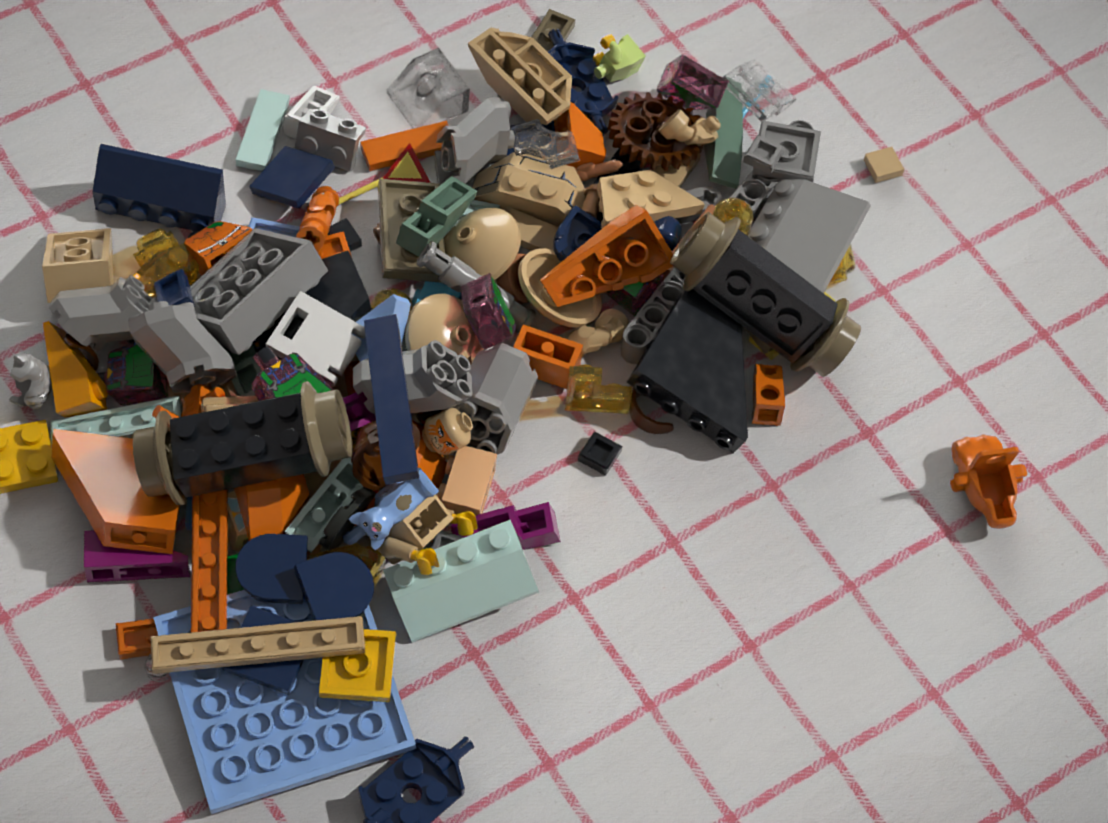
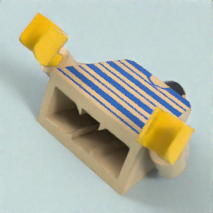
(419, 529)

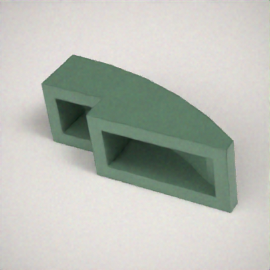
(435, 215)

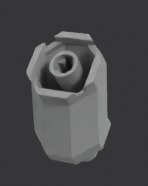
(475, 141)
(101, 312)
(181, 346)
(434, 378)
(499, 395)

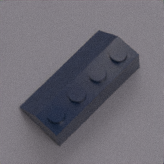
(158, 189)

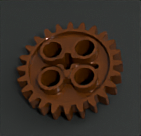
(640, 119)

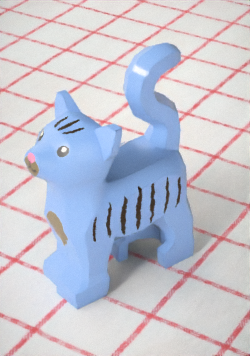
(391, 506)

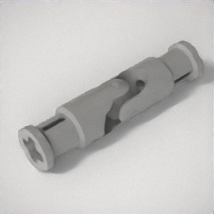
(456, 273)

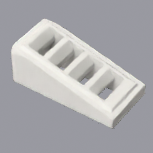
(306, 102)

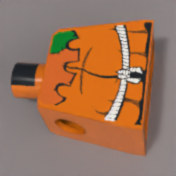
(214, 243)

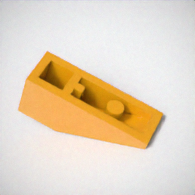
(73, 379)

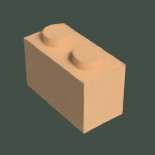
(468, 480)

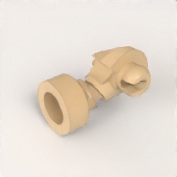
(700, 133)
(607, 329)

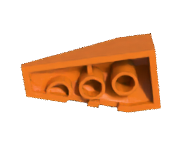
(616, 256)

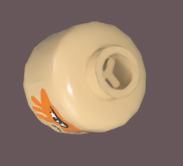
(447, 431)

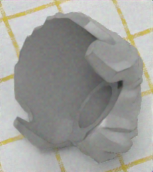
(32, 379)

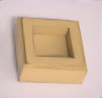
(883, 164)

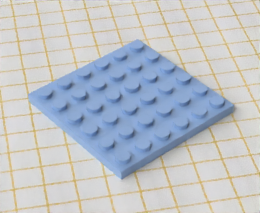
(265, 741)

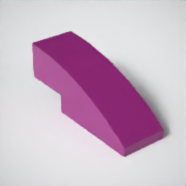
(534, 525)

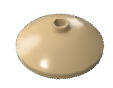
(485, 241)
(536, 266)
(441, 319)

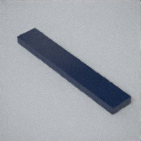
(391, 399)

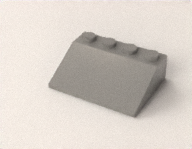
(809, 227)
(254, 286)

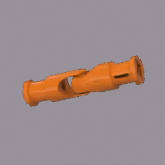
(319, 216)

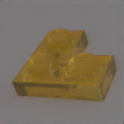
(587, 394)

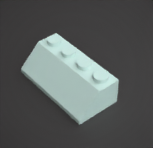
(471, 580)

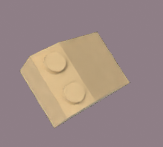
(77, 261)

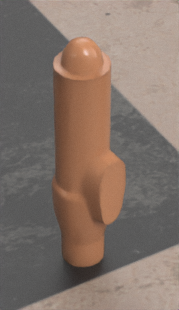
(590, 170)

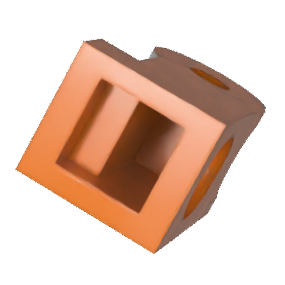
(768, 395)

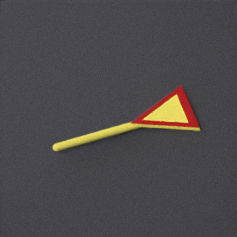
(405, 168)

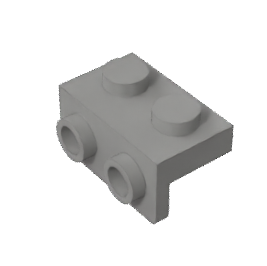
(329, 137)

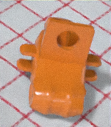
(988, 477)

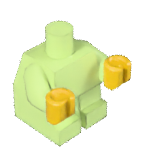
(621, 59)

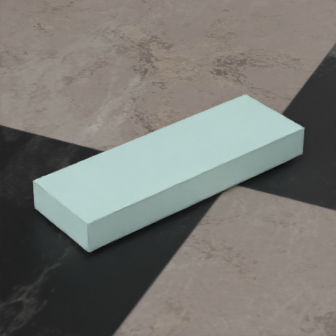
(262, 130)

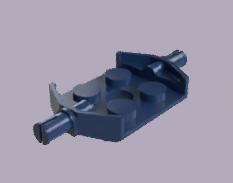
(578, 61)
(430, 771)

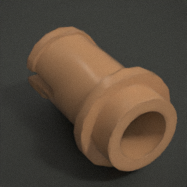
(591, 201)

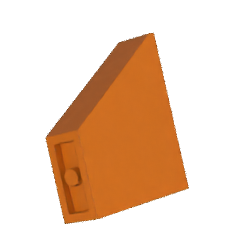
(109, 492)

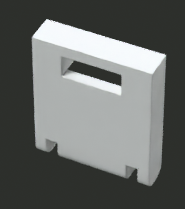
(321, 340)

